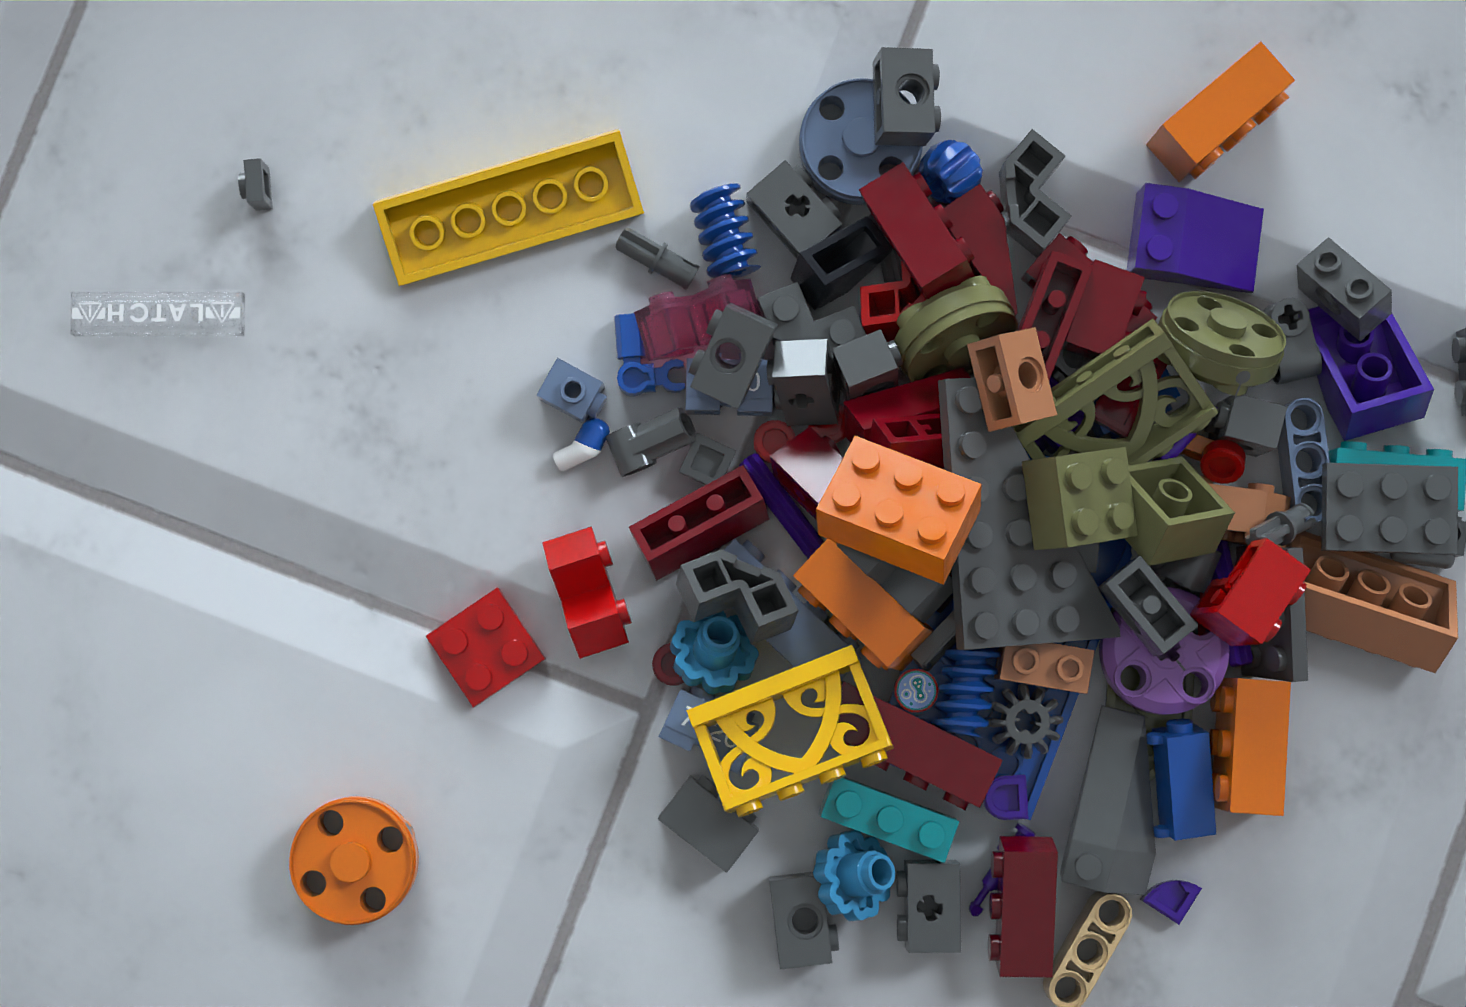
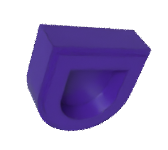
(1007, 797)

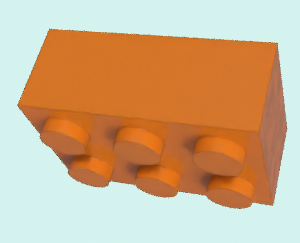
(1222, 114)
(899, 509)
(861, 607)
(1250, 745)

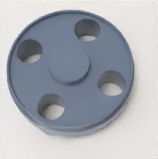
(848, 142)

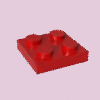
(485, 647)

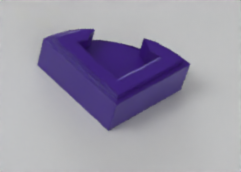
(1172, 898)

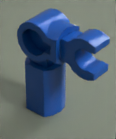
(637, 377)

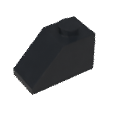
(839, 262)

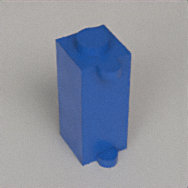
(1183, 780)

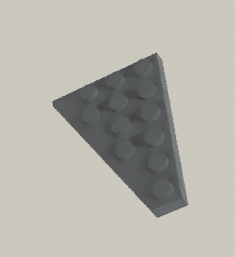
(999, 582)

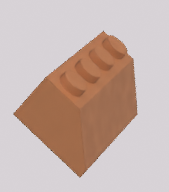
(1379, 604)

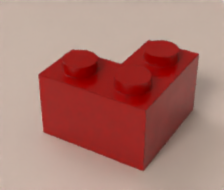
(1253, 596)

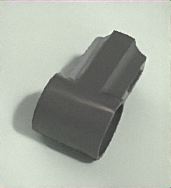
(641, 444)

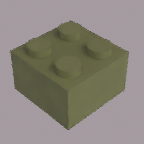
(1079, 499)
(1175, 512)

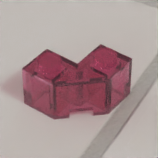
(679, 324)

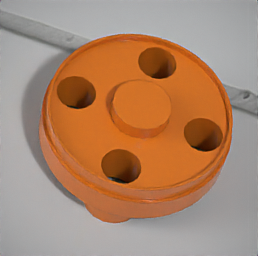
(353, 860)

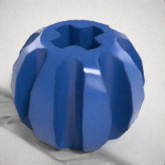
(950, 170)

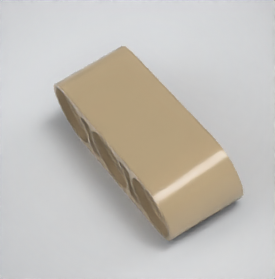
(1107, 938)

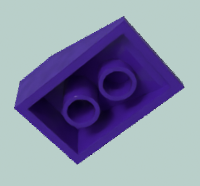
(1194, 238)
(1371, 380)

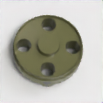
(937, 331)
(1223, 340)

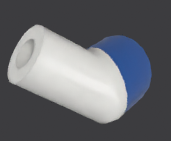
(585, 445)

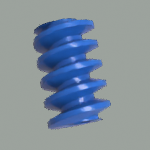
(722, 232)
(966, 690)

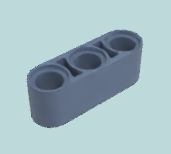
(1310, 440)

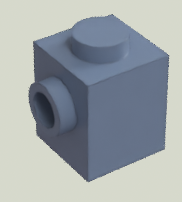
(572, 391)

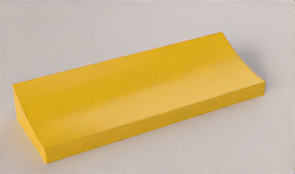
(508, 207)

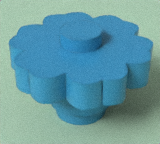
(713, 653)
(853, 875)

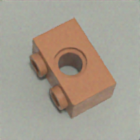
(1011, 379)
(1046, 666)

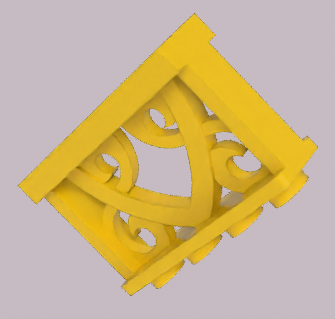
(731, 714)

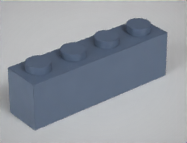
(809, 634)

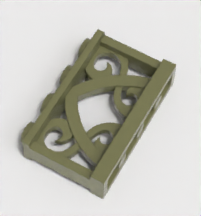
(1127, 358)

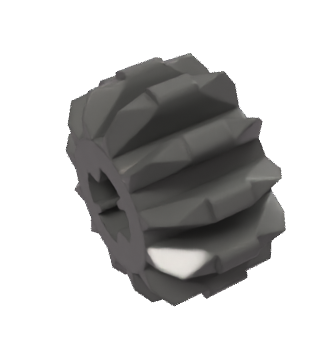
(1028, 706)

